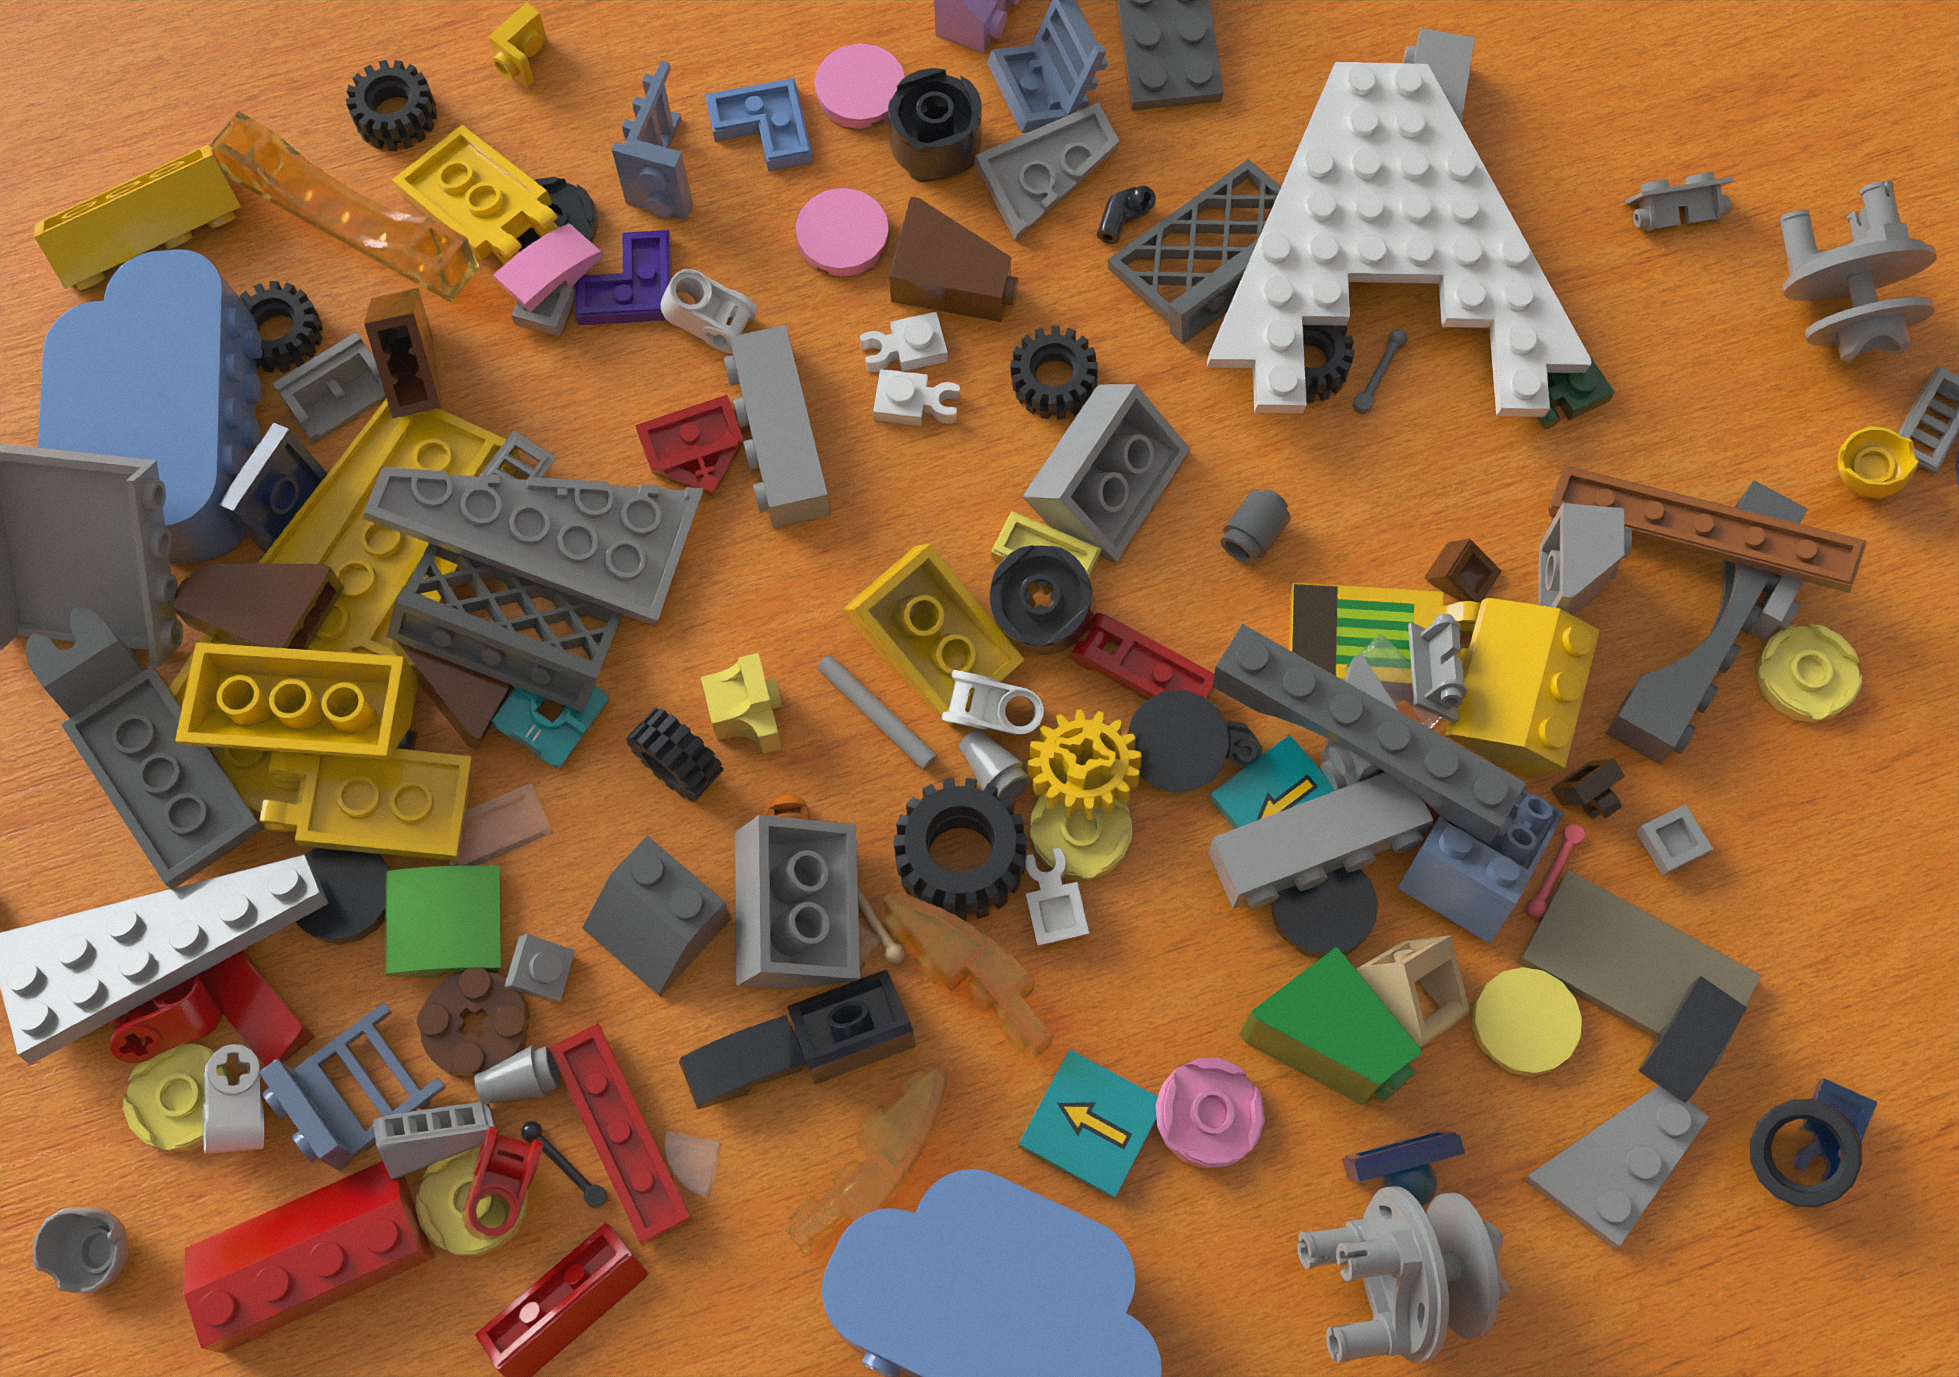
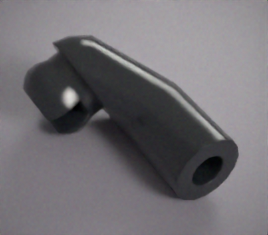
(1123, 208)
(1244, 747)

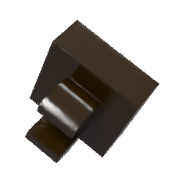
(1591, 788)

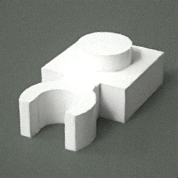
(913, 342)
(906, 397)
(1056, 908)

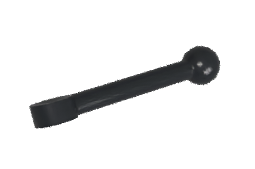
(593, 1194)

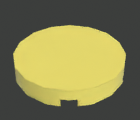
(1808, 673)
(1090, 846)
(1526, 1021)
(169, 1097)
(442, 1205)

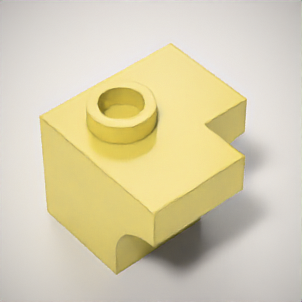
(743, 703)

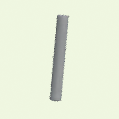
(877, 712)

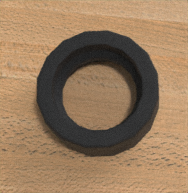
(1788, 1190)

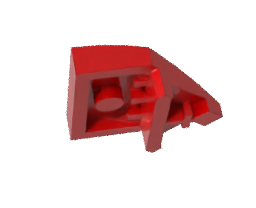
(693, 444)

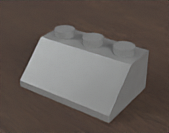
(1108, 469)
(796, 903)

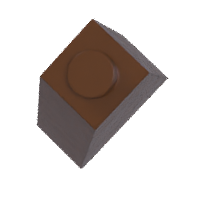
(949, 267)
(404, 352)
(258, 602)
(461, 694)

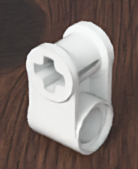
(712, 308)
(989, 704)
(232, 1113)

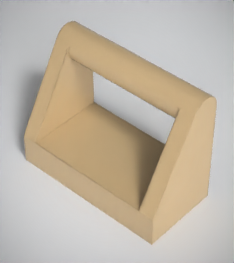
(1437, 970)

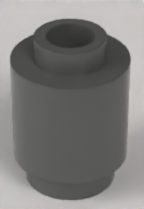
(1255, 526)

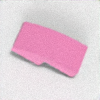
(545, 264)

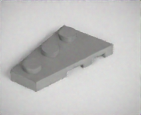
(1045, 165)
(1620, 1165)

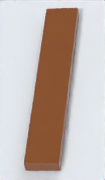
(1718, 529)

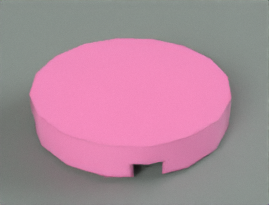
(857, 84)
(842, 232)
(1209, 1113)

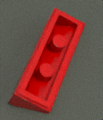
(256, 1008)
(561, 1304)

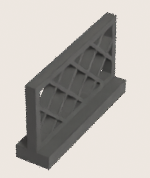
(1210, 291)
(497, 647)

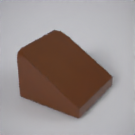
(1463, 571)

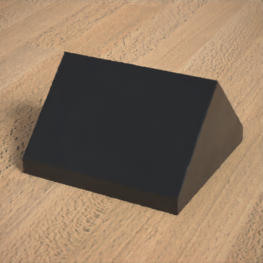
(851, 1026)

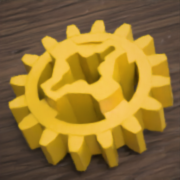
(1088, 784)

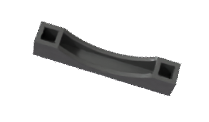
(1662, 702)
(1433, 767)

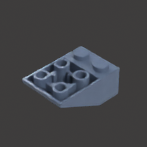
(1477, 880)

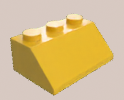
(1524, 685)

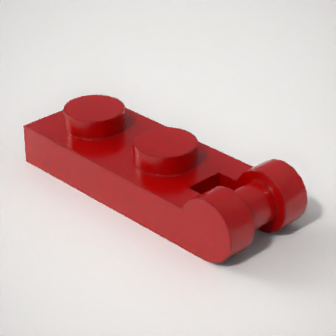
(1139, 661)

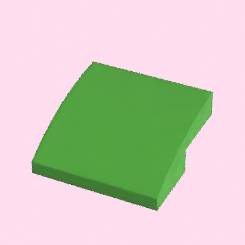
(442, 920)

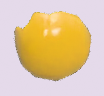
(1877, 462)

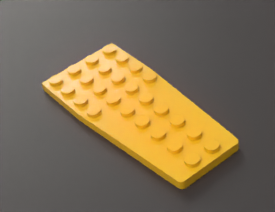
(365, 556)

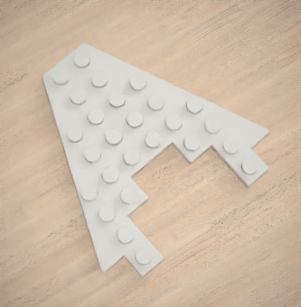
(1393, 197)

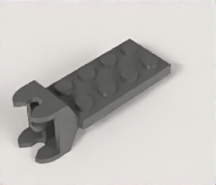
(1169, 52)
(126, 732)

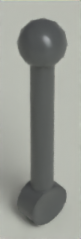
(1364, 401)

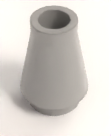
(994, 765)
(520, 1077)

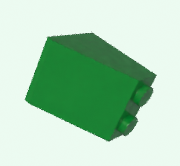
(1335, 1032)

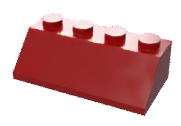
(302, 1257)

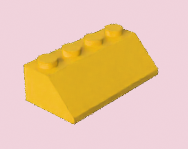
(136, 218)
(297, 701)

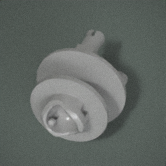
(1874, 259)
(1416, 1274)

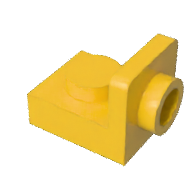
(517, 40)

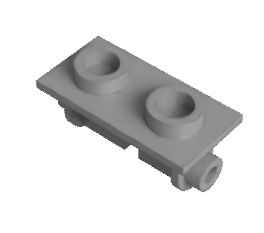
(1661, 203)
(1435, 668)

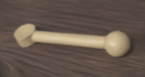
(894, 952)

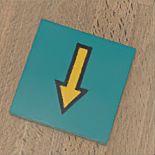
(1271, 785)
(1091, 1124)

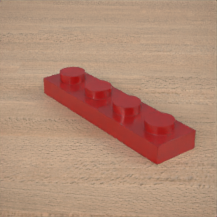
(620, 1134)

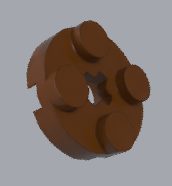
(444, 1016)

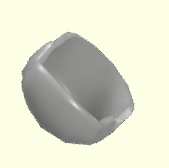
(81, 1249)

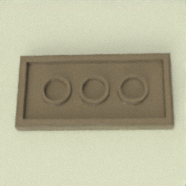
(1626, 957)

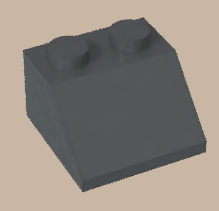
(655, 916)

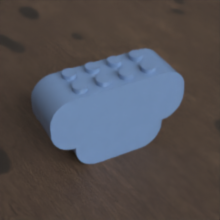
(165, 379)
(987, 1288)

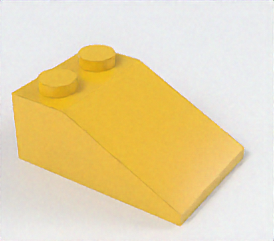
(929, 626)

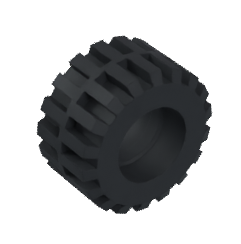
(969, 809)

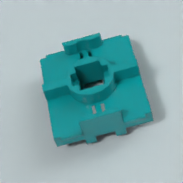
(547, 740)

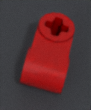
(165, 1022)
(500, 1179)

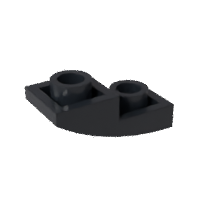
(1692, 1039)
(741, 1060)

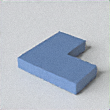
(764, 109)

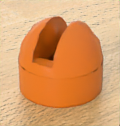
(789, 801)

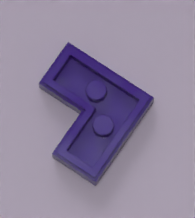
(636, 291)

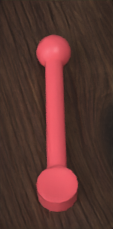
(1572, 836)

